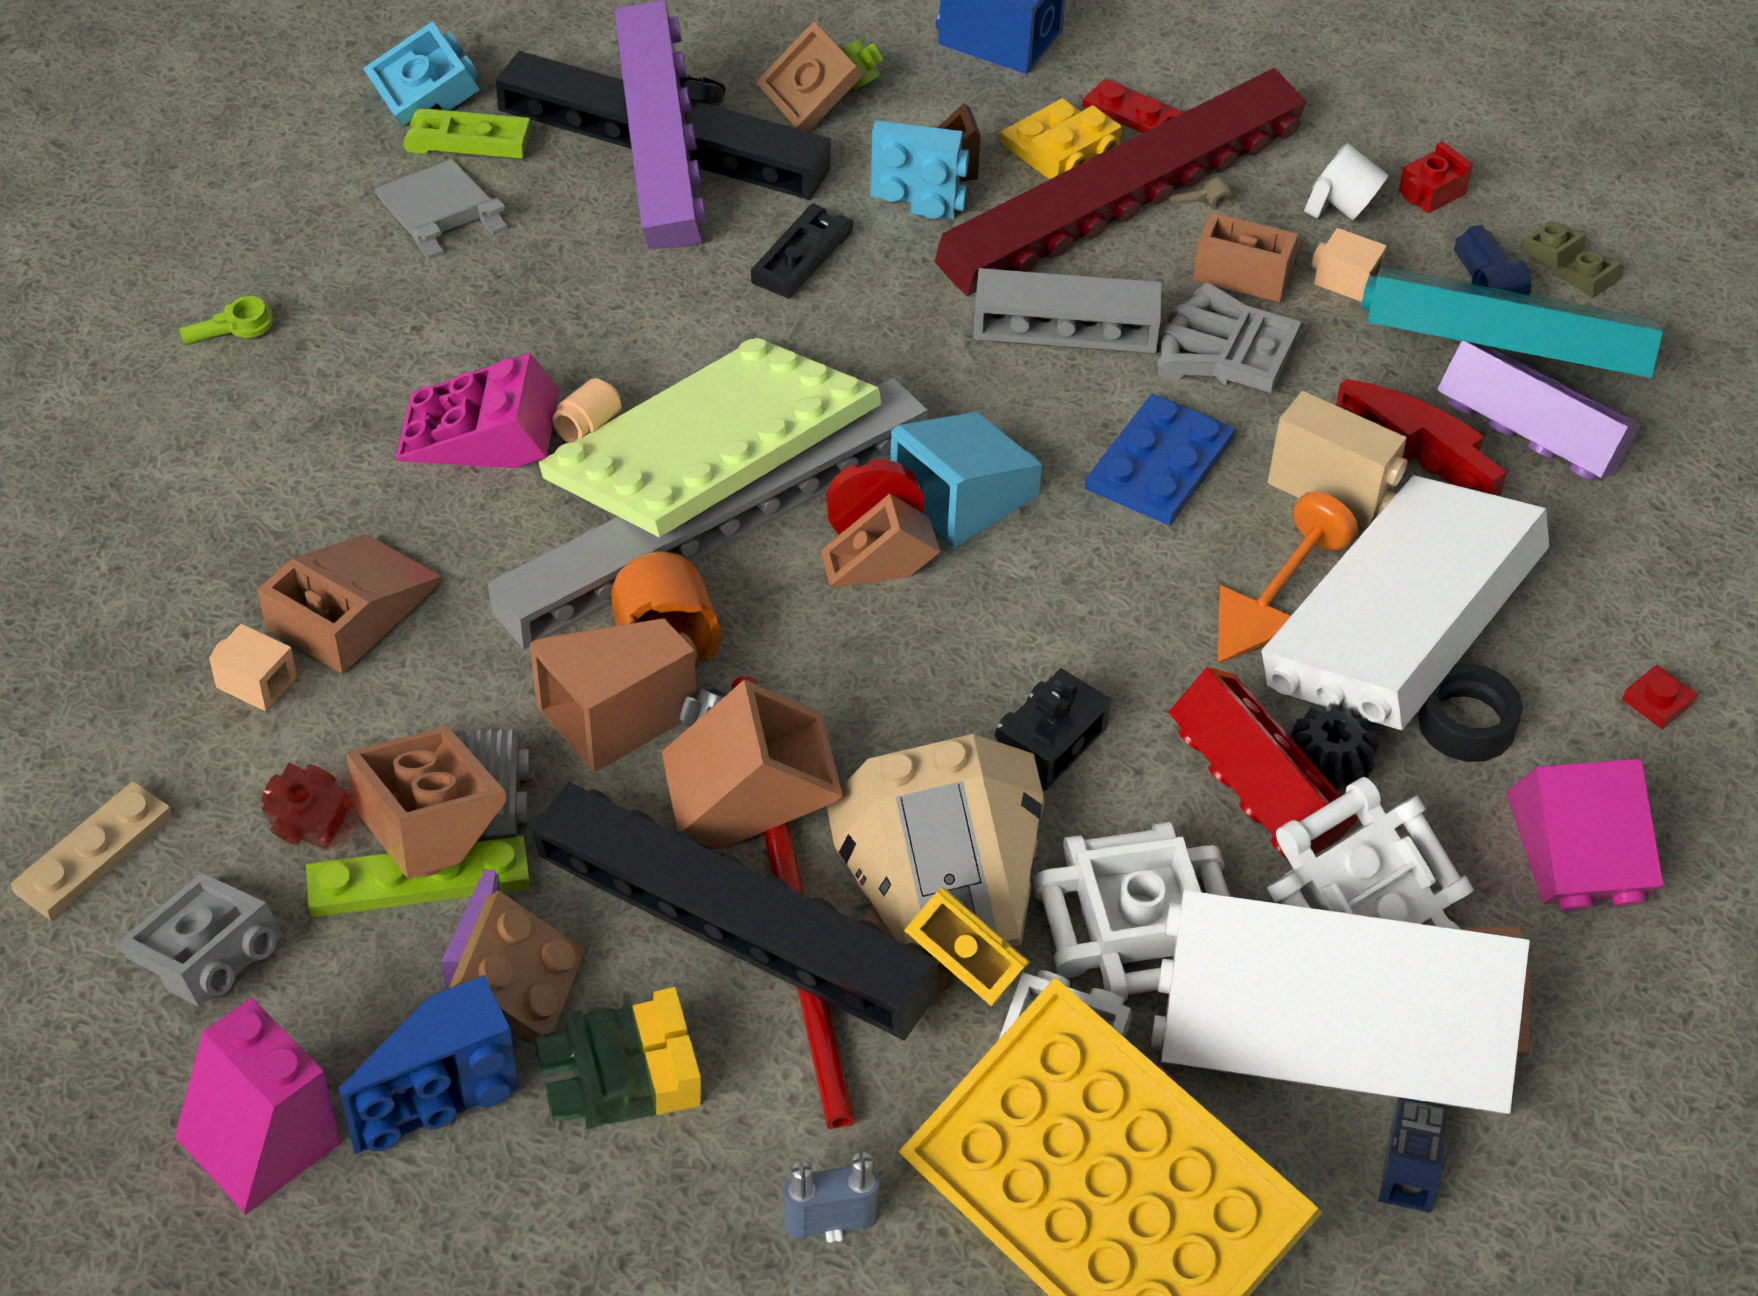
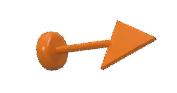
(1253, 623)

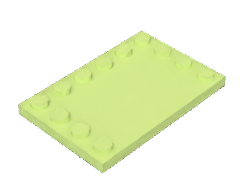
(709, 435)

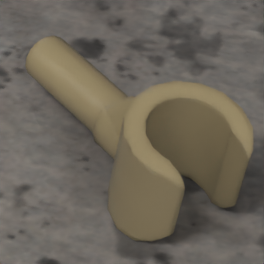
(1212, 191)

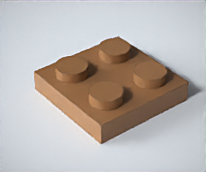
(809, 78)
(524, 964)

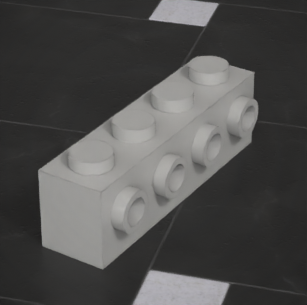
(1067, 305)

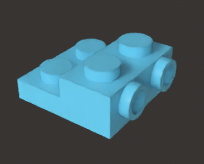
(423, 73)
(919, 168)

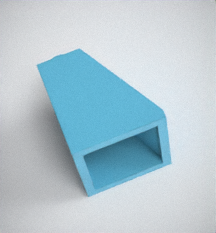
(966, 472)

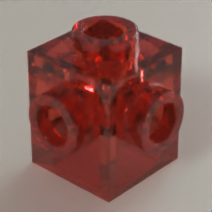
(305, 805)

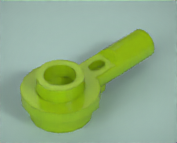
(244, 318)

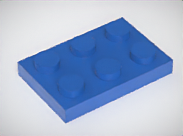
(1160, 459)

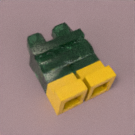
(622, 1063)

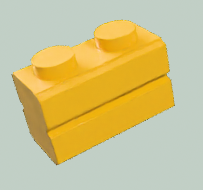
(967, 946)

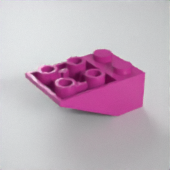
(482, 417)

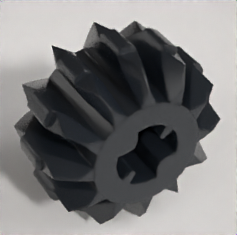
(1337, 744)

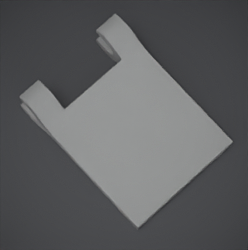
(438, 202)

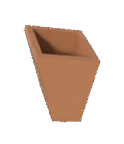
(614, 686)
(749, 767)

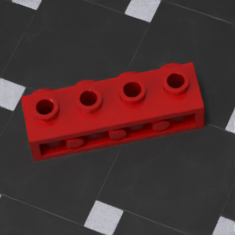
(1254, 756)

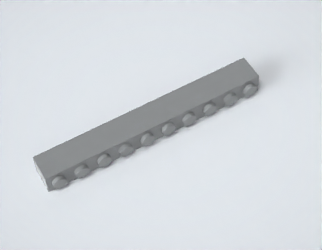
(579, 575)

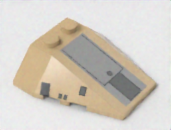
(944, 818)

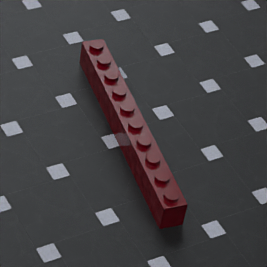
(1121, 180)

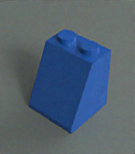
(1001, 30)

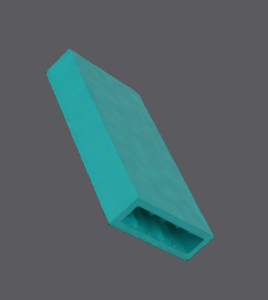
(1513, 321)

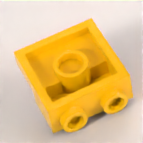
(1061, 137)

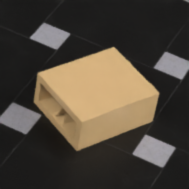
(1337, 455)

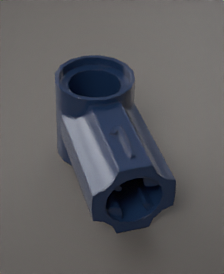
(1489, 262)

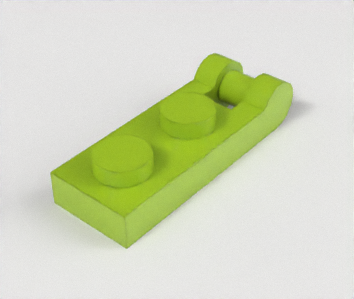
(467, 133)

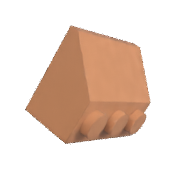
(424, 798)

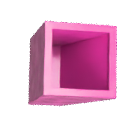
(1588, 833)
(255, 1107)

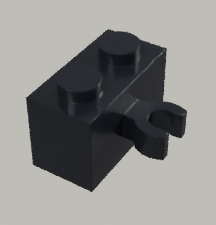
(1056, 723)

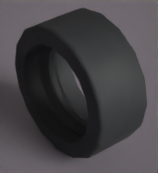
(1463, 741)

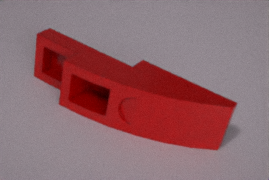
(1432, 435)

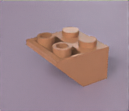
(1246, 257)

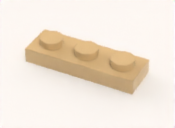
(91, 850)

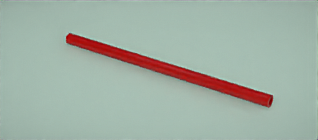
(815, 1012)

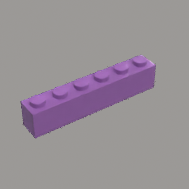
(658, 125)

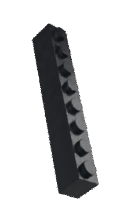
(725, 139)
(739, 909)

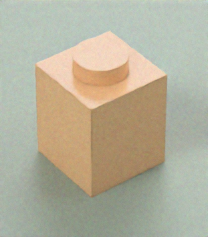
(1347, 263)
(253, 667)

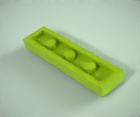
(379, 883)

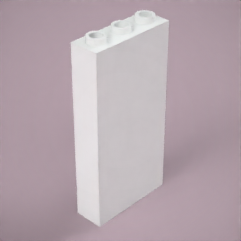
(1406, 601)
(1342, 1001)

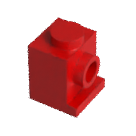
(1436, 178)

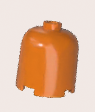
(667, 588)

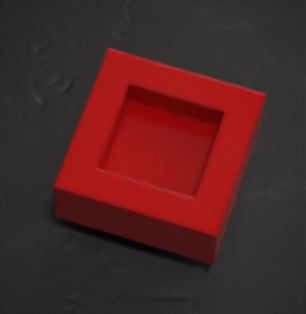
(1659, 696)

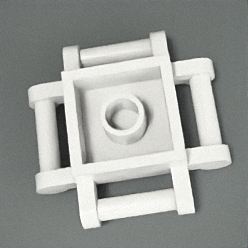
(1371, 867)
(1124, 901)

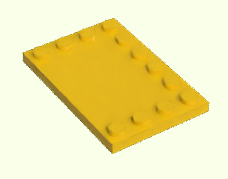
(1104, 1166)

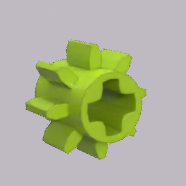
(866, 59)

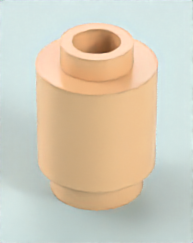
(586, 410)

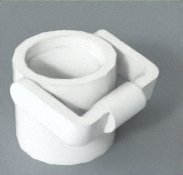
(1346, 183)

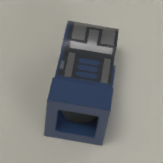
(1414, 1155)

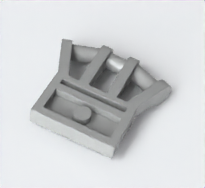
(1255, 344)

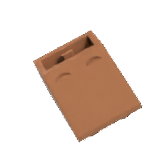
(343, 598)

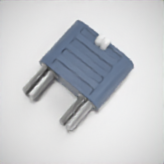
(831, 1199)

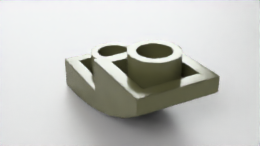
(1565, 255)

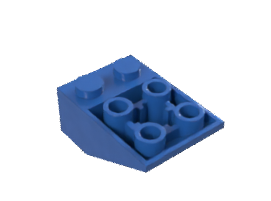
(435, 1065)

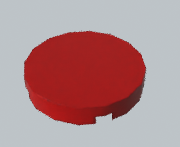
(861, 488)

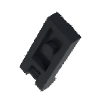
(800, 251)

